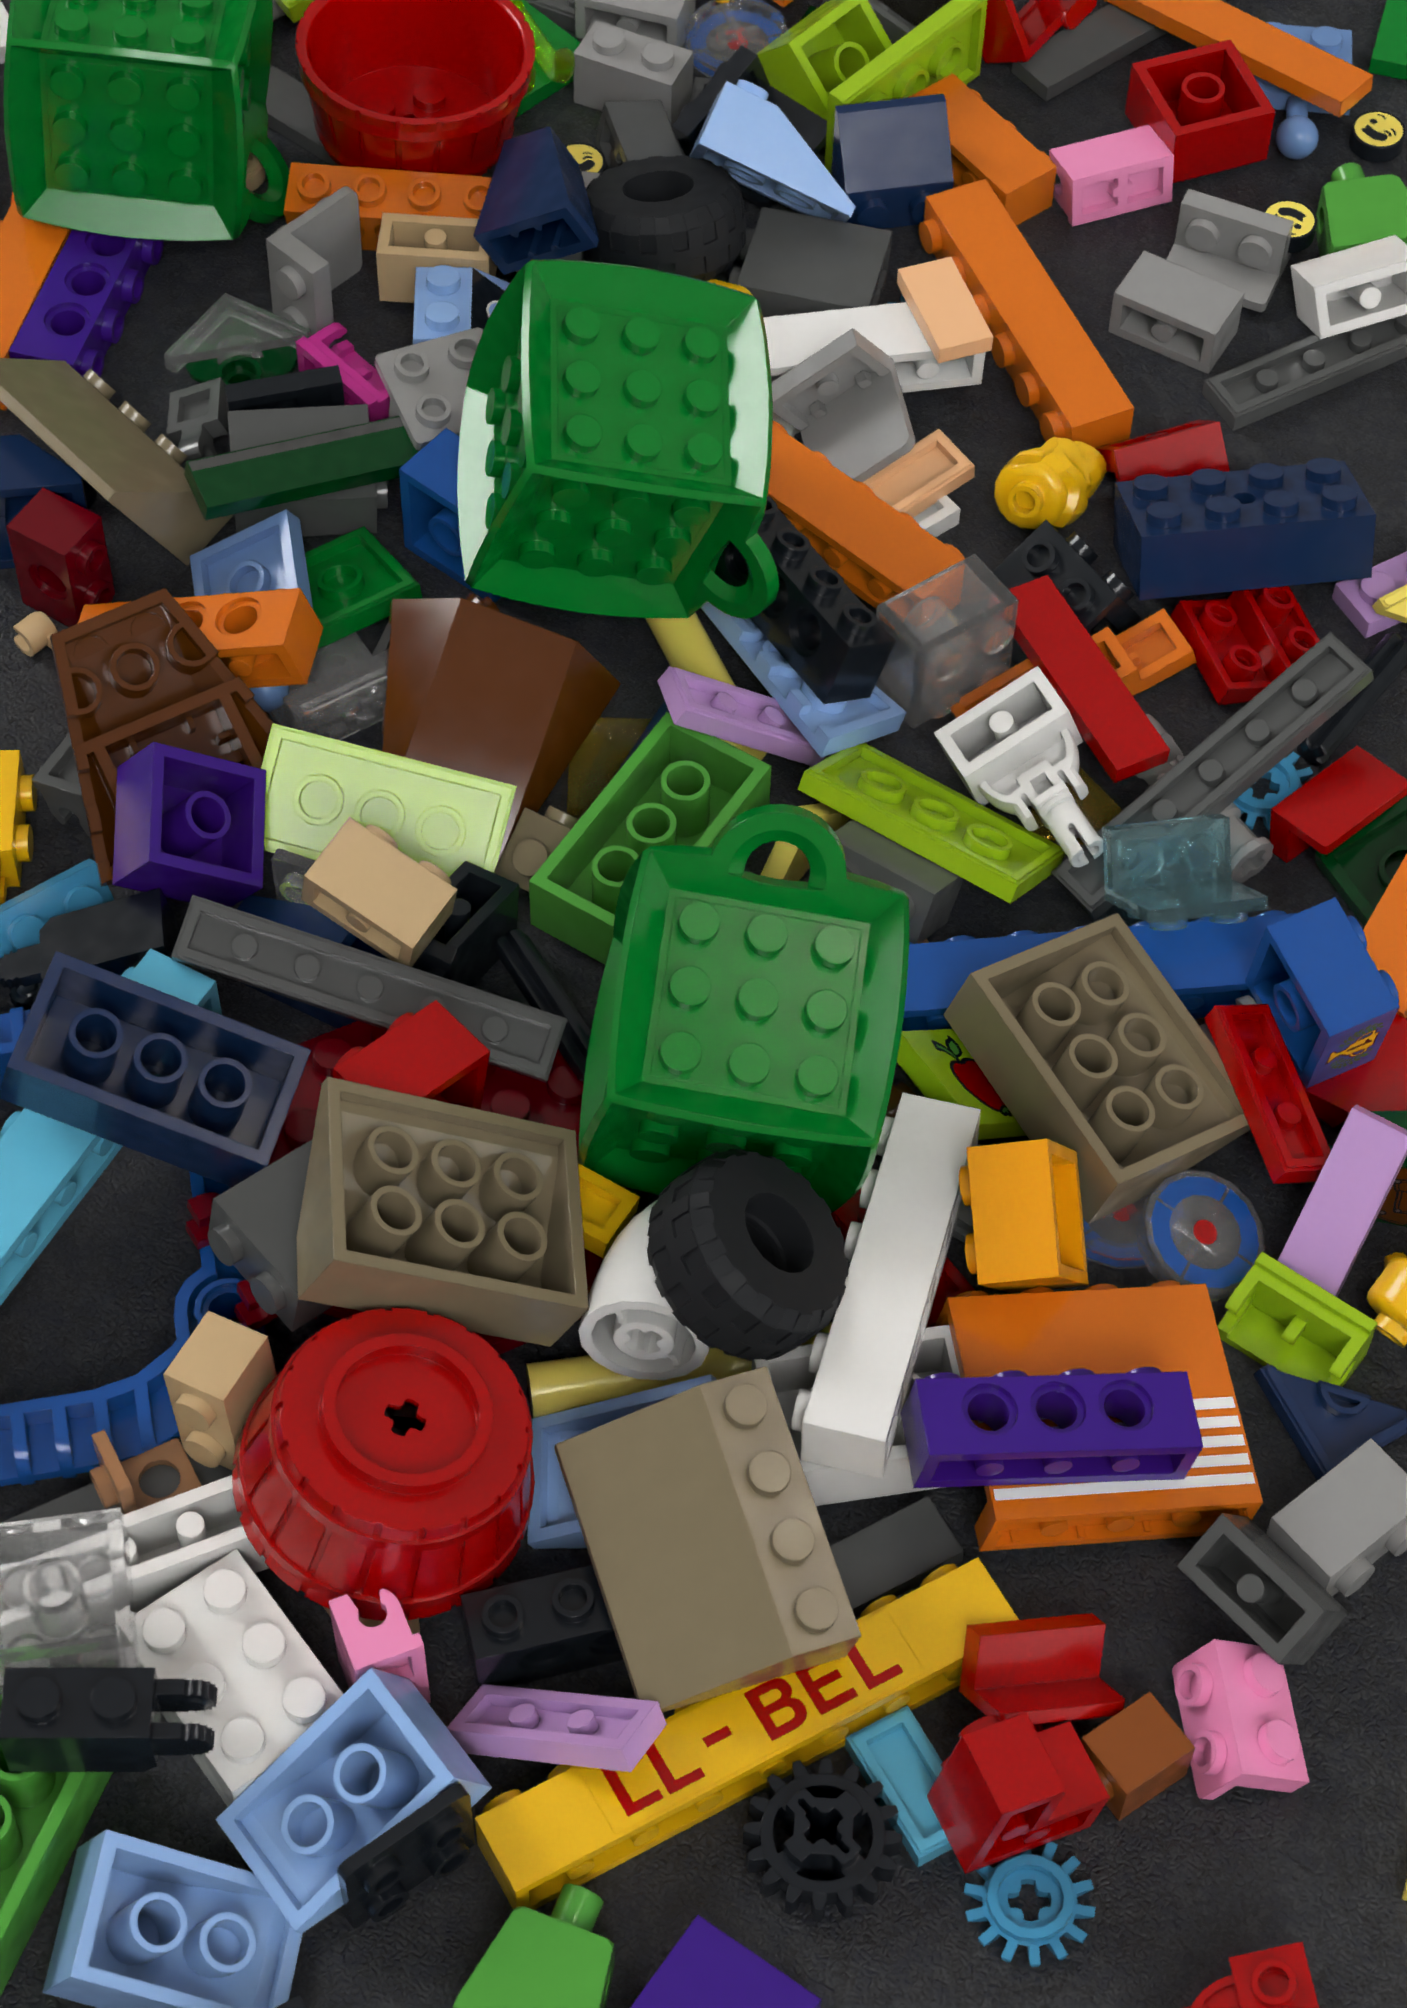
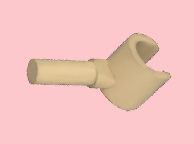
(34, 633)

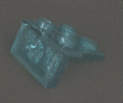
(1175, 872)

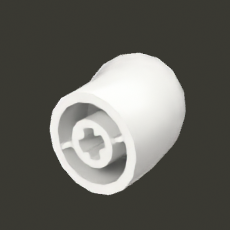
(629, 1320)

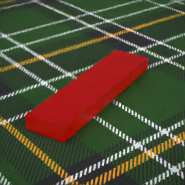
(1086, 682)

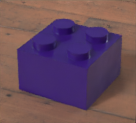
(189, 825)

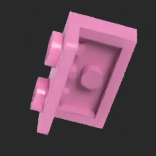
(1239, 1720)

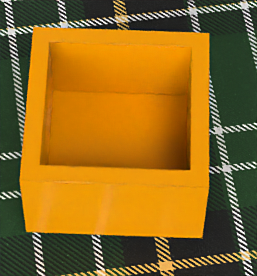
(1024, 1216)

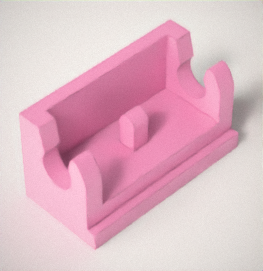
(1113, 175)
(383, 1647)

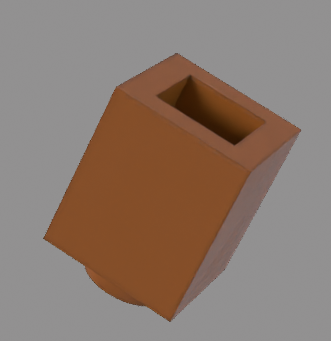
(1138, 1754)

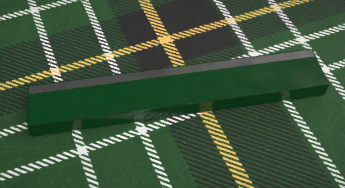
(299, 467)

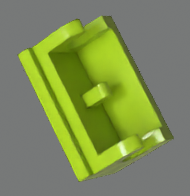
(1295, 1325)

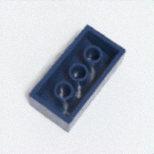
(1243, 529)
(153, 1072)

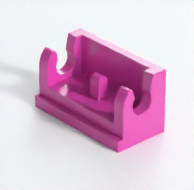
(359, 377)

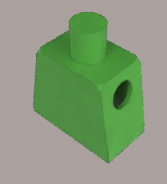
(1360, 209)
(545, 1959)

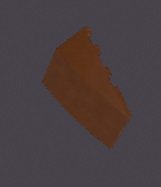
(144, 680)
(489, 696)

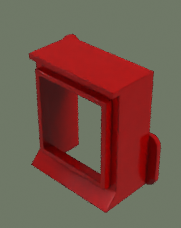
(1020, 35)

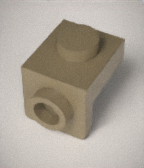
(533, 843)

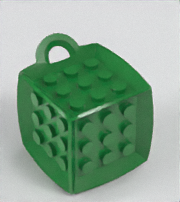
(141, 116)
(617, 443)
(746, 1012)

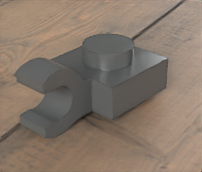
(197, 417)

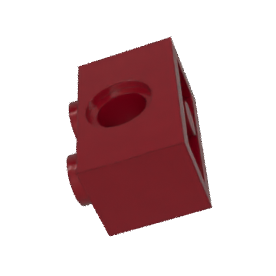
(60, 557)

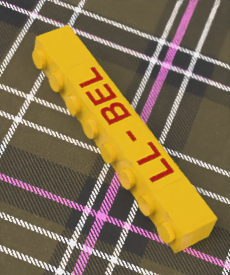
(731, 1743)

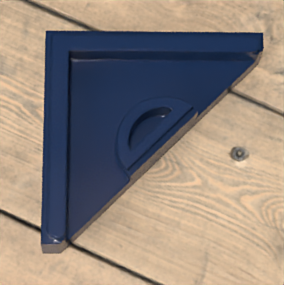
(1328, 1419)

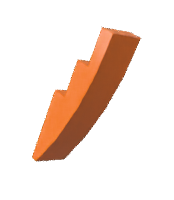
(1138, 655)

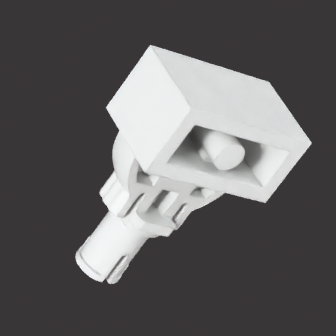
(1020, 754)

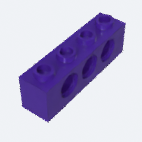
(86, 300)
(1022, 1450)

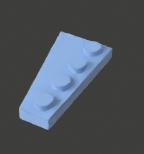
(824, 726)

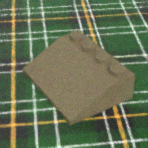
(109, 449)
(1099, 1060)
(442, 1214)
(707, 1542)

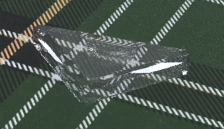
(230, 330)

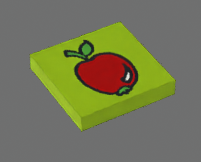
(948, 1073)

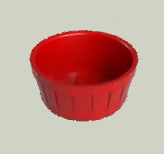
(415, 81)
(366, 1510)

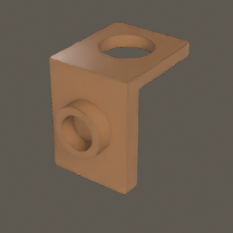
(120, 1481)

